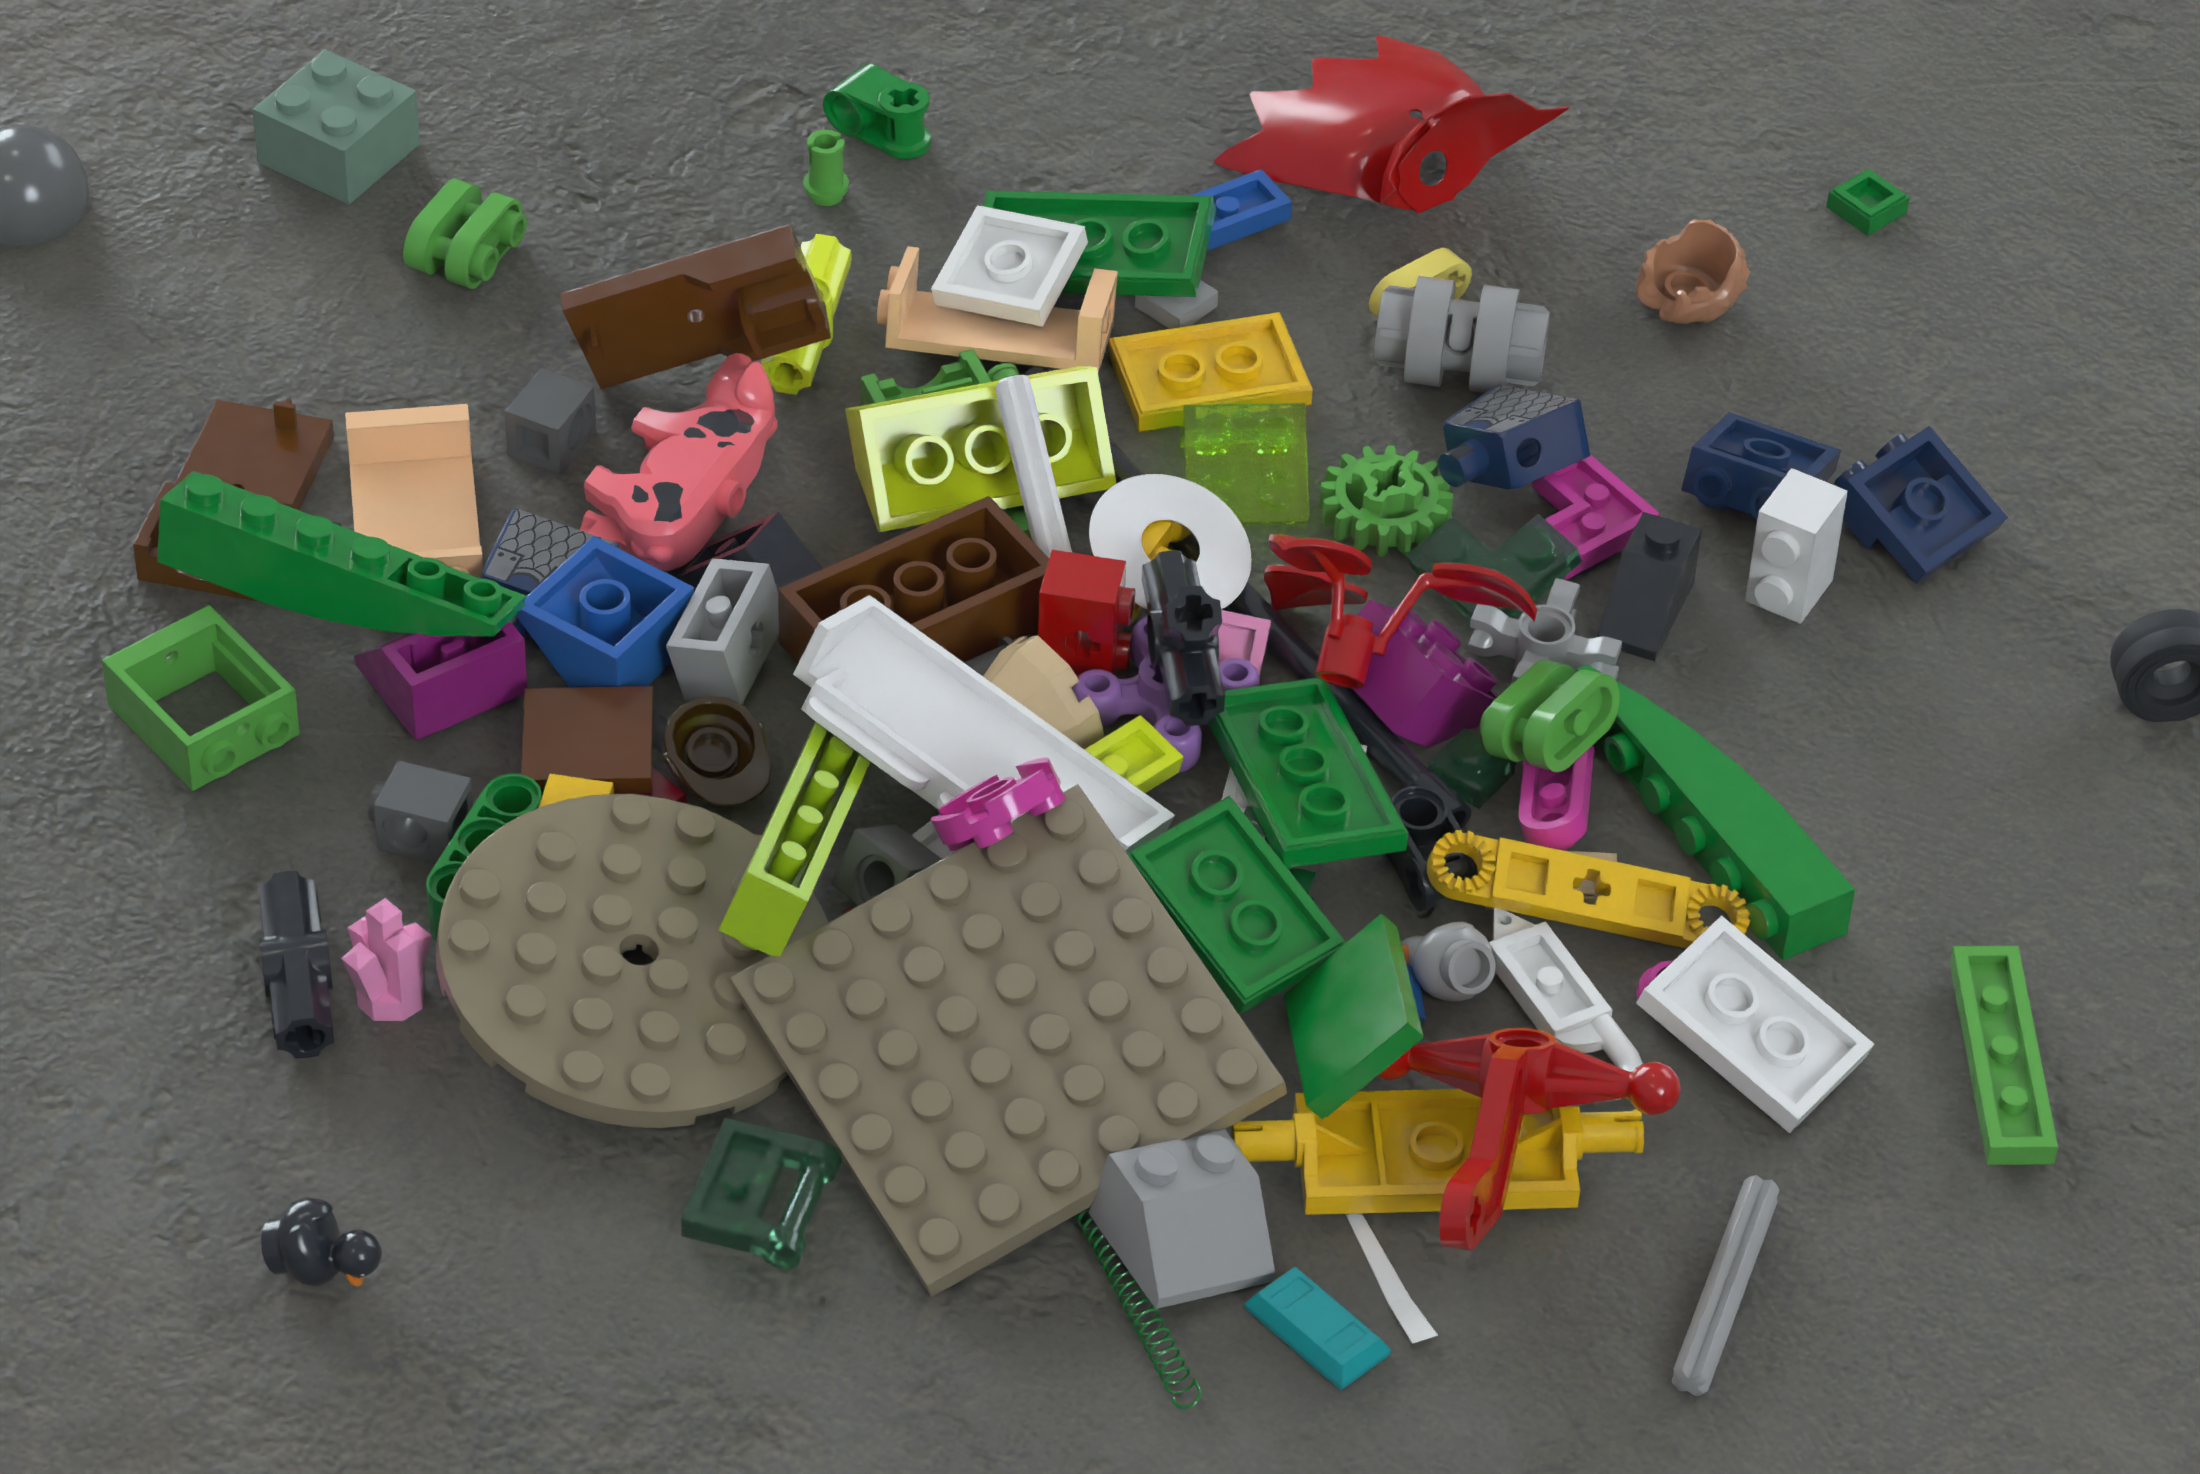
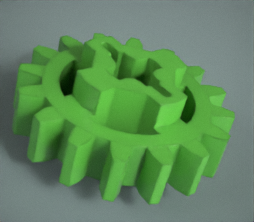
(1385, 500)

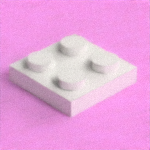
(1009, 265)

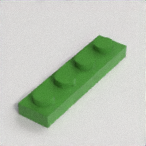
(2003, 1056)

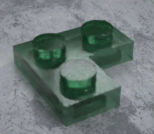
(1529, 557)

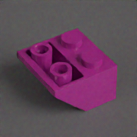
(445, 678)
(1423, 681)

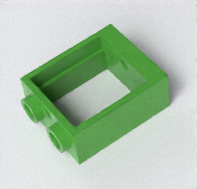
(200, 646)

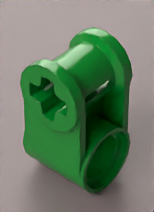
(881, 111)

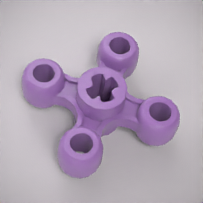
(1147, 696)

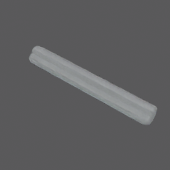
(1725, 1286)

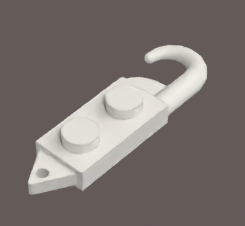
(1556, 990)

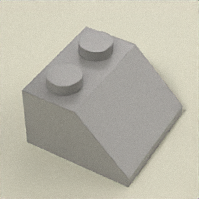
(1185, 1218)

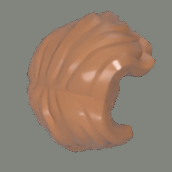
(1693, 274)

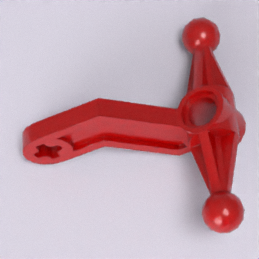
(1515, 1076)

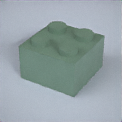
(336, 126)

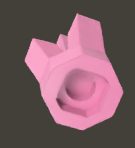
(387, 963)

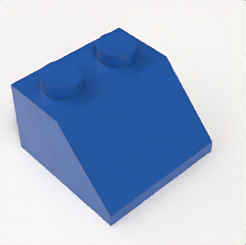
(605, 617)

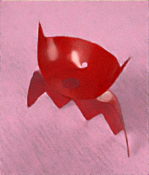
(1358, 134)

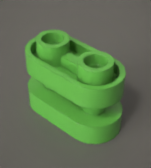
(464, 233)
(1550, 715)

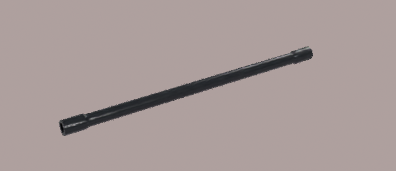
(1302, 662)

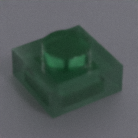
(1471, 769)

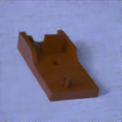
(751, 298)
(253, 450)

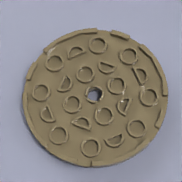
(540, 972)

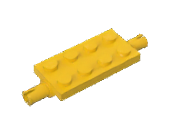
(1405, 1145)

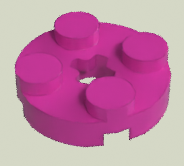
(988, 807)

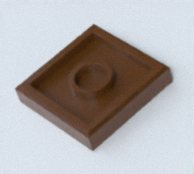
(590, 735)

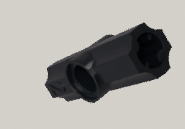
(296, 964)

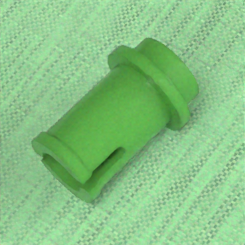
(825, 180)

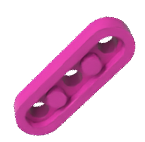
(1556, 803)

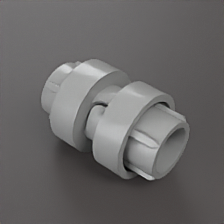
(1417, 326)

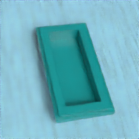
(1317, 1328)

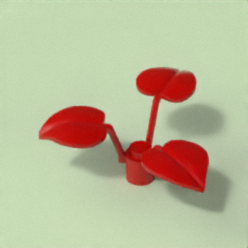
(1348, 637)

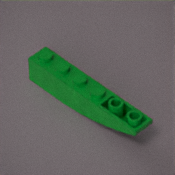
(320, 567)
(1730, 826)

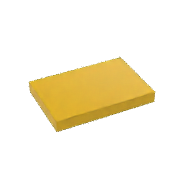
(1208, 365)

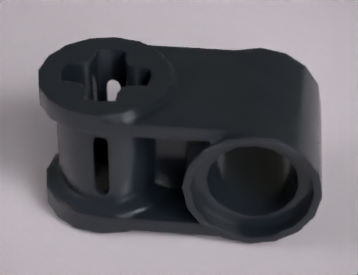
(1426, 820)

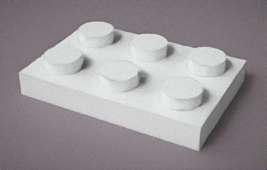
(1755, 1024)

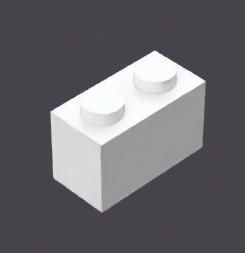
(1796, 545)

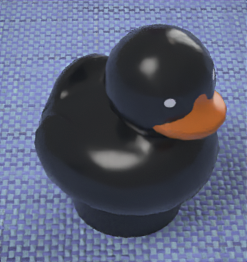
(310, 1245)

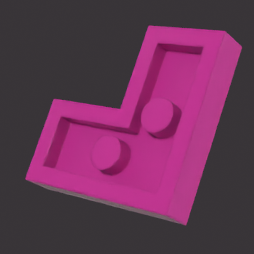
(1593, 508)

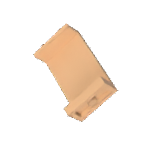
(1063, 342)
(416, 482)

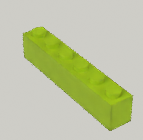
(795, 843)

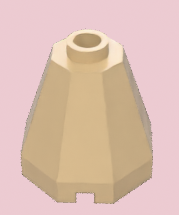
(1043, 684)

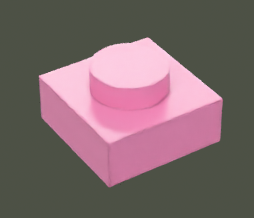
(1243, 638)

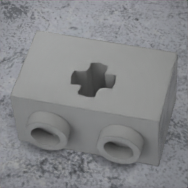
(725, 630)

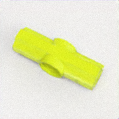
(829, 266)

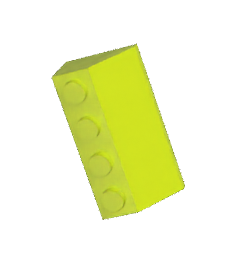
(952, 448)

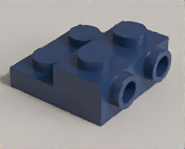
(1746, 460)
(1918, 503)

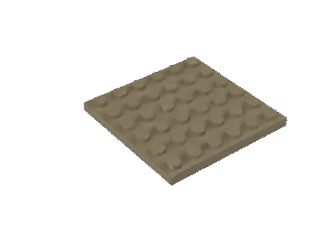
(1003, 1037)

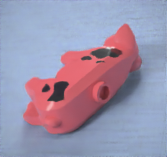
(693, 469)

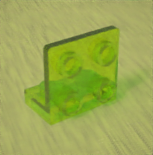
(1250, 458)

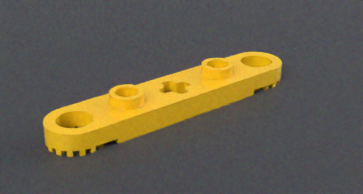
(1544, 881)

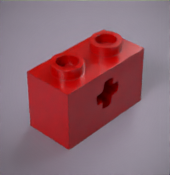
(1086, 610)

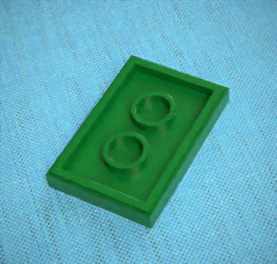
(1236, 904)
(1352, 1016)

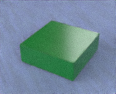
(1868, 202)

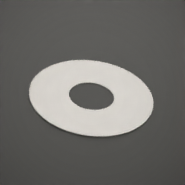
(1143, 499)

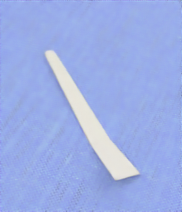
(1402, 1305)

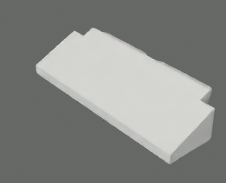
(944, 723)

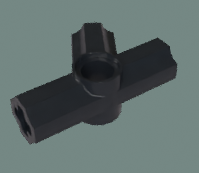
(1184, 637)

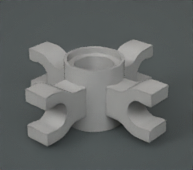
(1545, 639)

